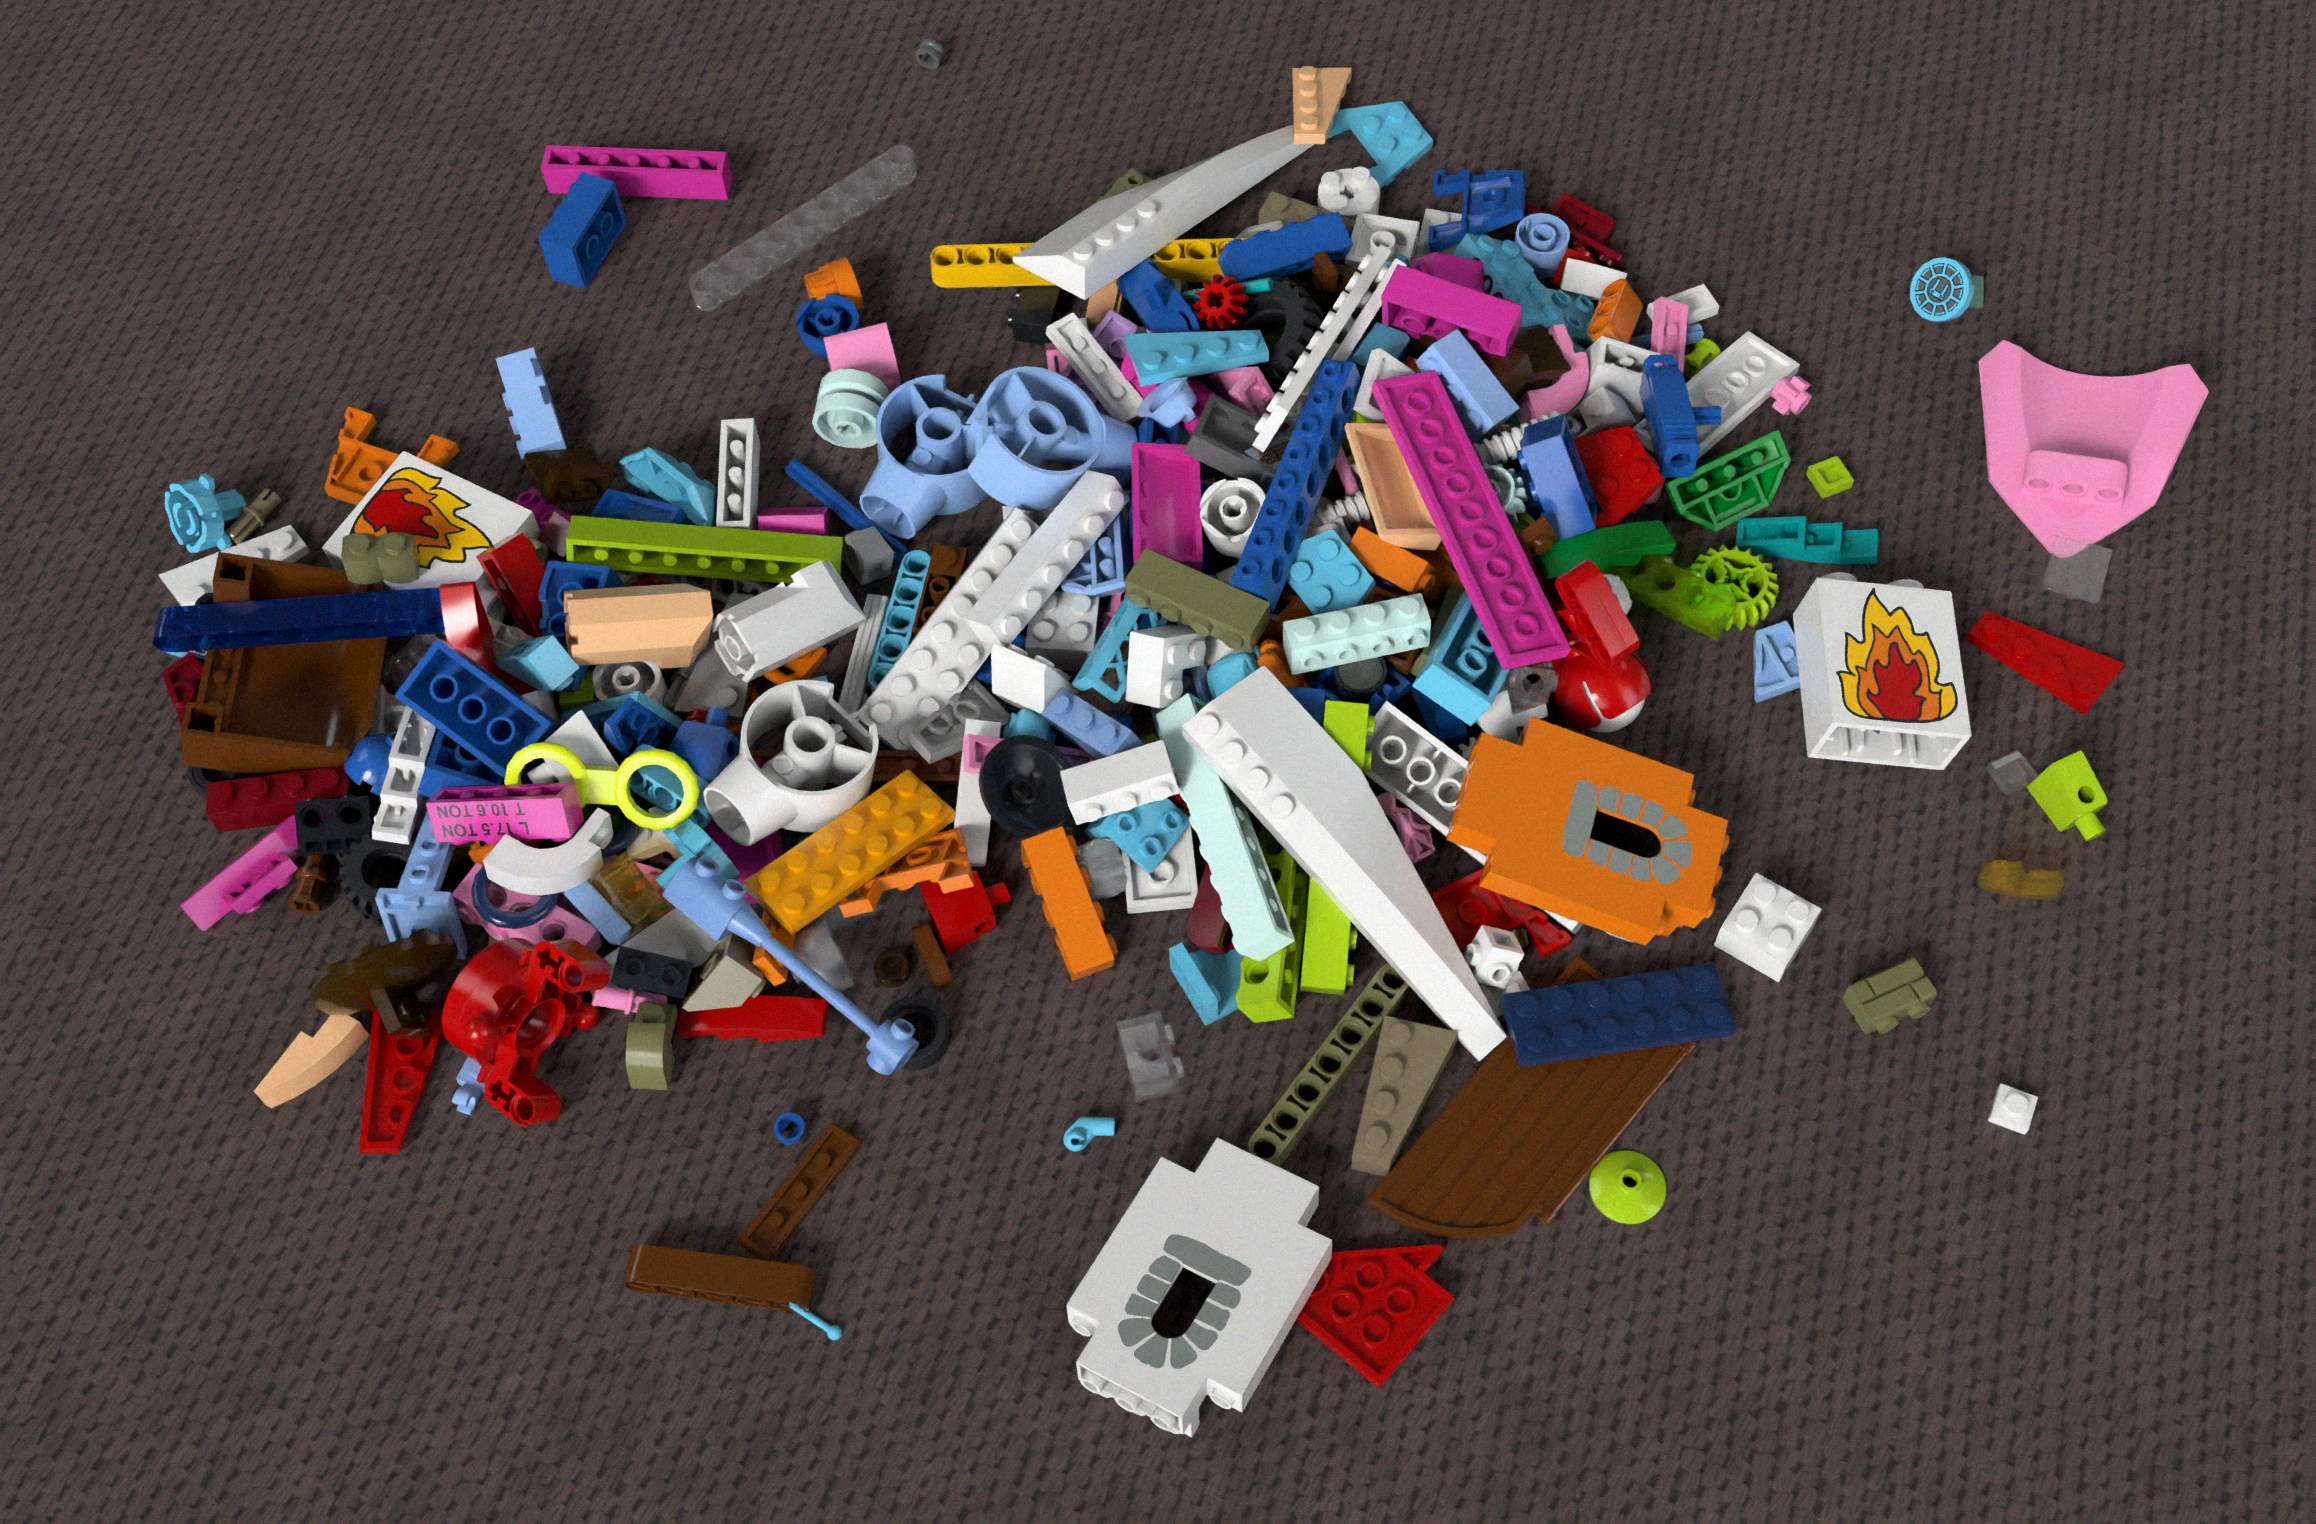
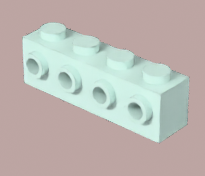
(1356, 634)

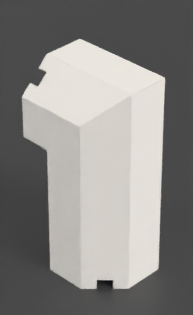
(786, 621)

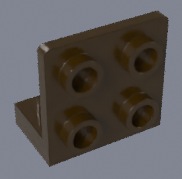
(568, 475)

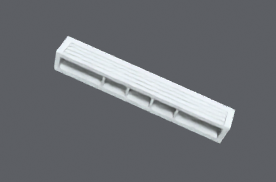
(856, 681)

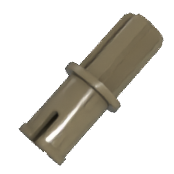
(253, 516)

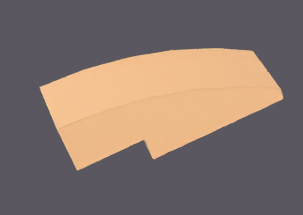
(311, 1059)

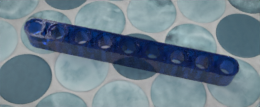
(299, 620)

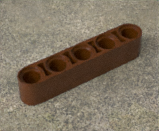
(719, 1278)

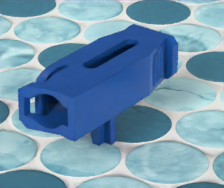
(1156, 300)
(1671, 416)

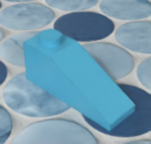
(540, 663)

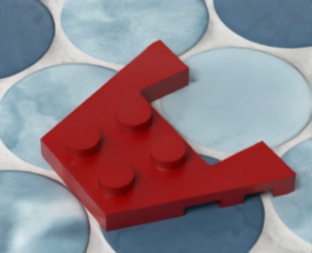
(1617, 472)
(1468, 906)

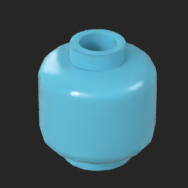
(1029, 723)

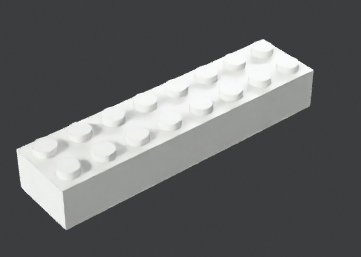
(1422, 775)

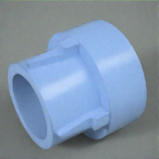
(1542, 242)

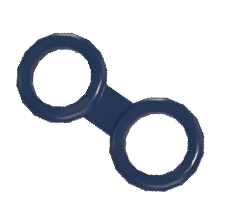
(546, 902)

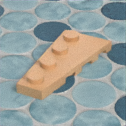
(1316, 101)

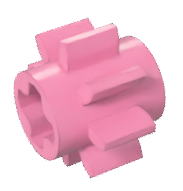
(1791, 395)

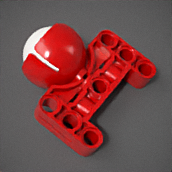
(1601, 677)

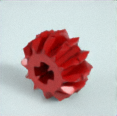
(1232, 302)

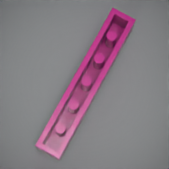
(641, 171)

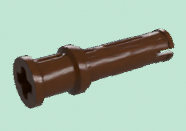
(309, 885)

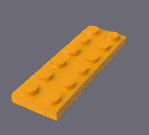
(849, 851)

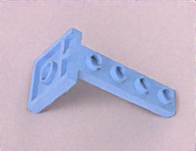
(418, 898)

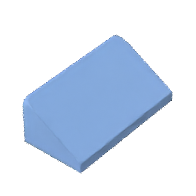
(599, 913)

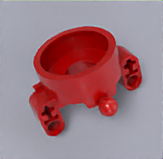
(513, 1008)

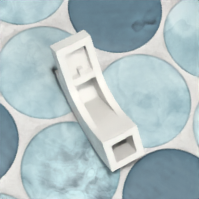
(551, 869)

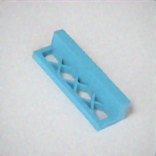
(1109, 647)

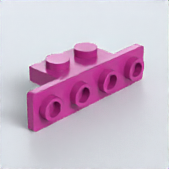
(247, 878)

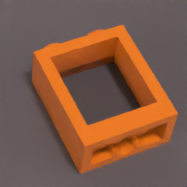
(1403, 569)

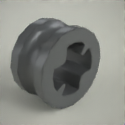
(930, 54)

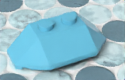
(672, 482)

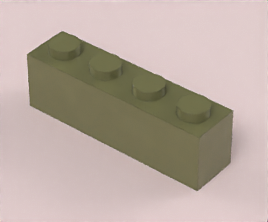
(1197, 601)

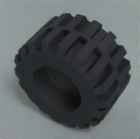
(363, 865)

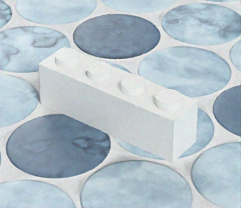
(738, 474)

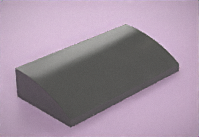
(1222, 438)

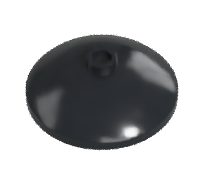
(1034, 770)

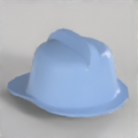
(1169, 403)

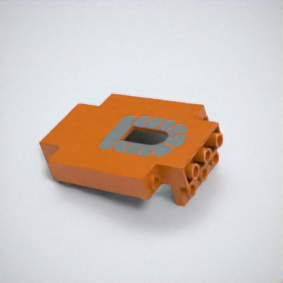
(1535, 818)

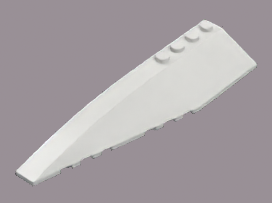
(1140, 221)
(1340, 836)

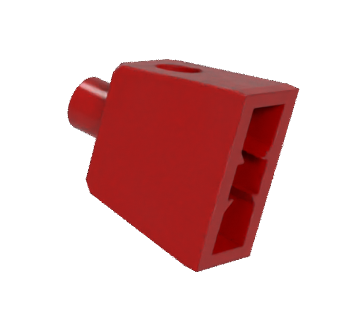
(963, 913)

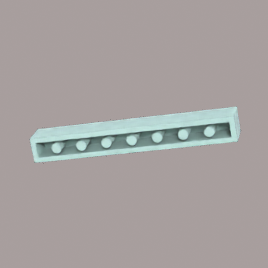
(1226, 842)

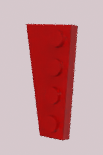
(2052, 663)
(395, 1084)

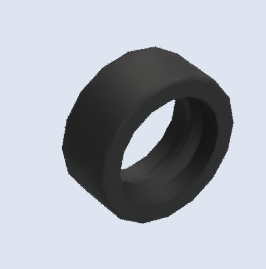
(927, 1008)

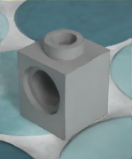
(867, 555)

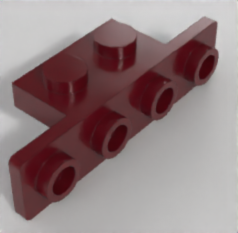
(1586, 227)

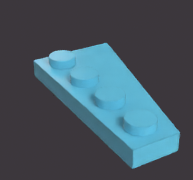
(1191, 354)

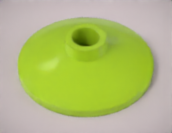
(1626, 1203)

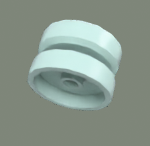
(849, 408)

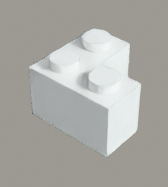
(1158, 662)

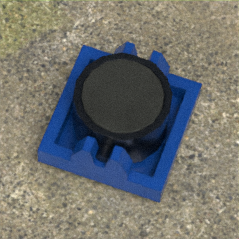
(1362, 682)

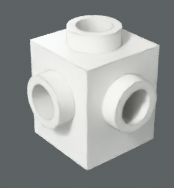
(1493, 956)

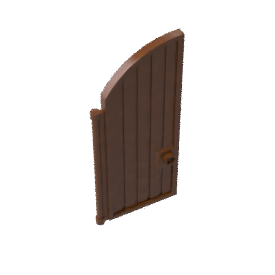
(1521, 1137)

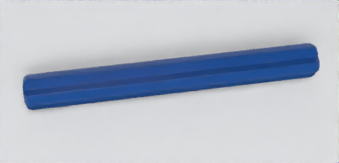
(839, 504)

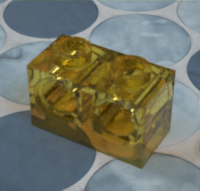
(629, 893)

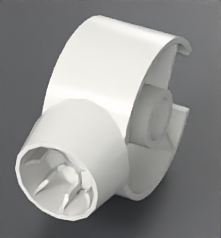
(787, 790)

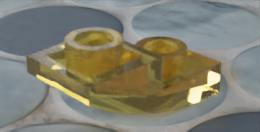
(2010, 880)

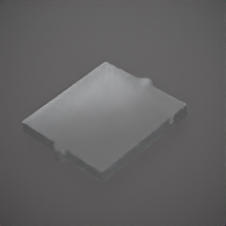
(2076, 569)

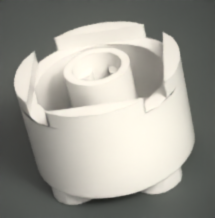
(1349, 192)
(1229, 514)
(627, 677)

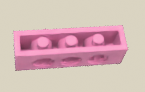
(557, 923)

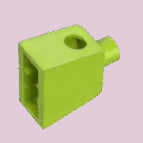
(2071, 795)

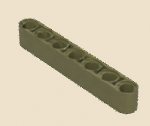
(1333, 1051)

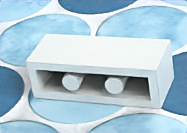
(1119, 782)

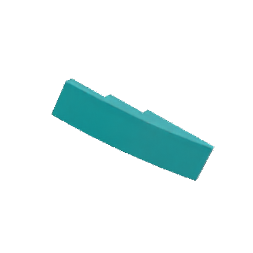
(1807, 542)

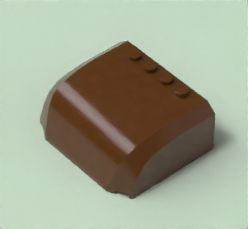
(288, 702)

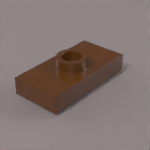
(1324, 282)

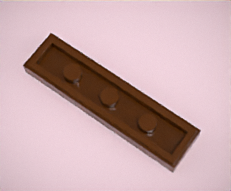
(800, 1192)

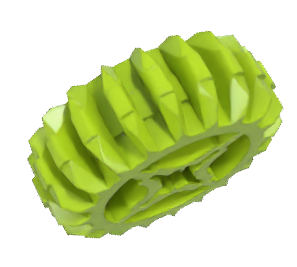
(1740, 573)

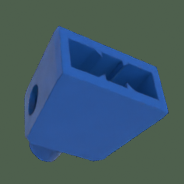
(706, 745)

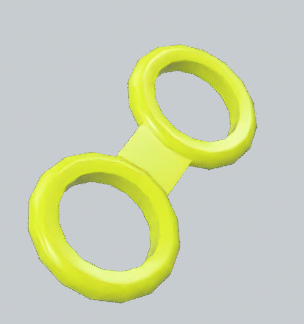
(611, 783)

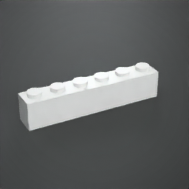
(1046, 558)

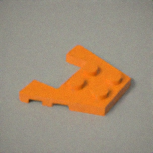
(361, 465)
(938, 859)

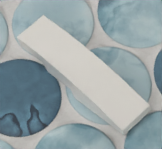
(406, 767)
(970, 810)

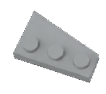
(944, 729)

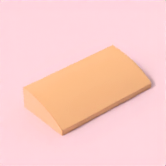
(1390, 488)

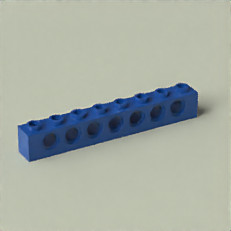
(1298, 482)

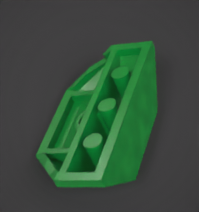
(1731, 483)

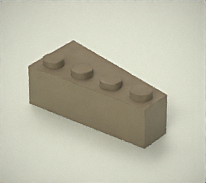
(1401, 1081)

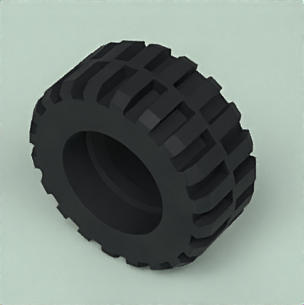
(1283, 306)

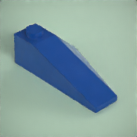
(568, 577)
(634, 726)

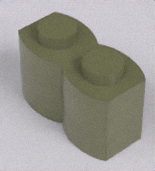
(380, 558)

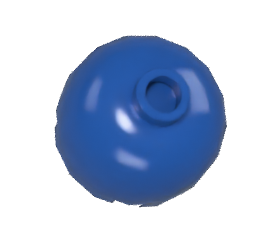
(825, 319)
(370, 760)

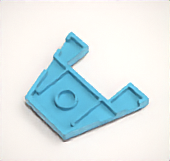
(1388, 134)
(1328, 575)

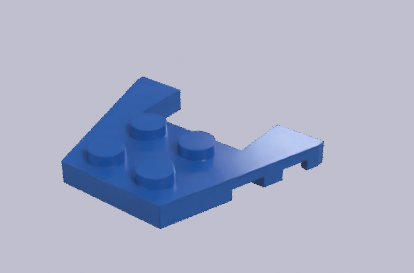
(1487, 204)

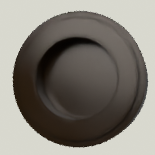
(892, 968)

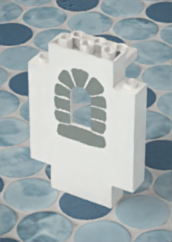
(1231, 1224)

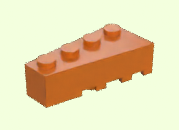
(1068, 902)

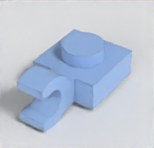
(470, 1090)

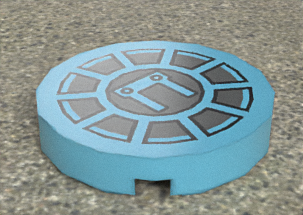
(1941, 289)

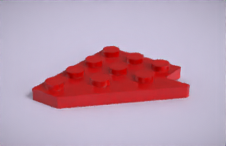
(1376, 1307)

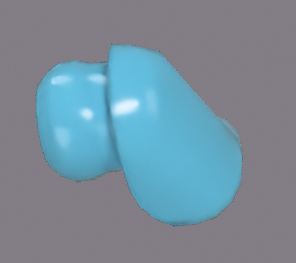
(1086, 1129)

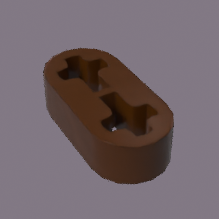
(931, 955)

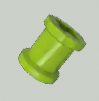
(1700, 357)

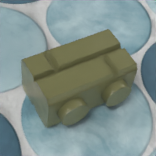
(1890, 996)

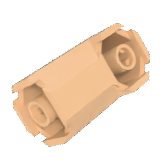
(638, 624)

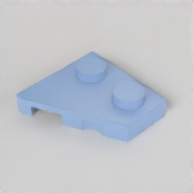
(1775, 661)

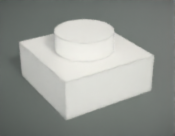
(2012, 1108)

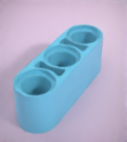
(666, 790)

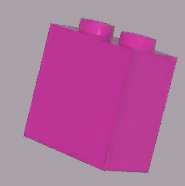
(1457, 269)

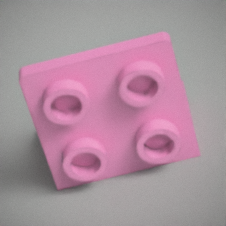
(1244, 388)

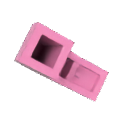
(1564, 390)

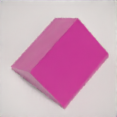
(796, 520)

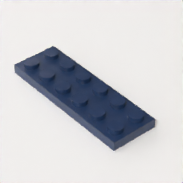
(1617, 1015)

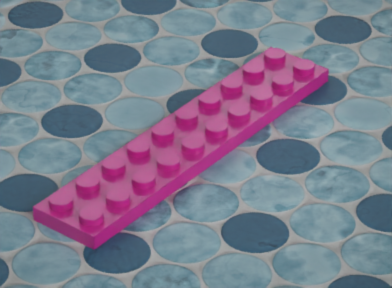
(1470, 520)

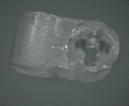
(406, 659)

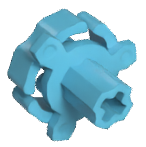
(202, 513)
(694, 842)

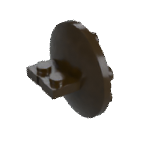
(388, 981)

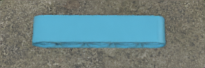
(899, 613)

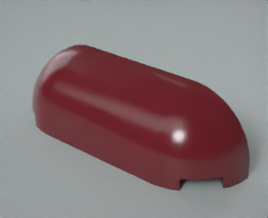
(1206, 922)

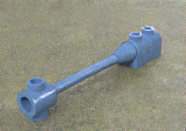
(723, 910)

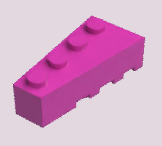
(1439, 306)

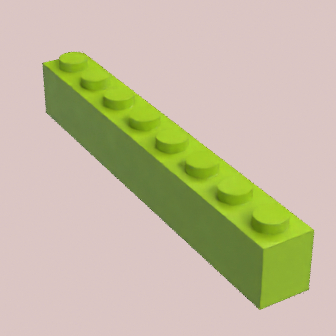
(697, 549)
(1327, 927)

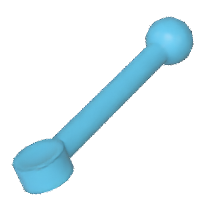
(833, 1331)

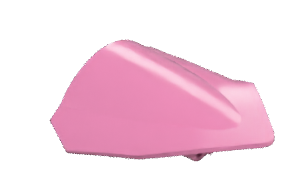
(2082, 448)

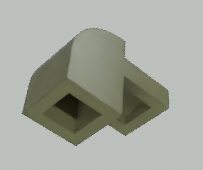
(649, 1046)

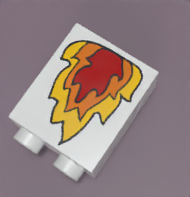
(449, 525)
(1881, 664)

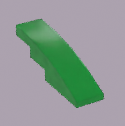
(1607, 547)

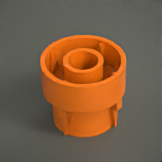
(834, 278)

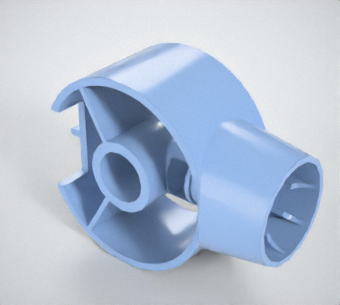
(1037, 421)
(932, 477)

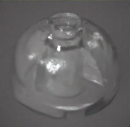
(823, 955)

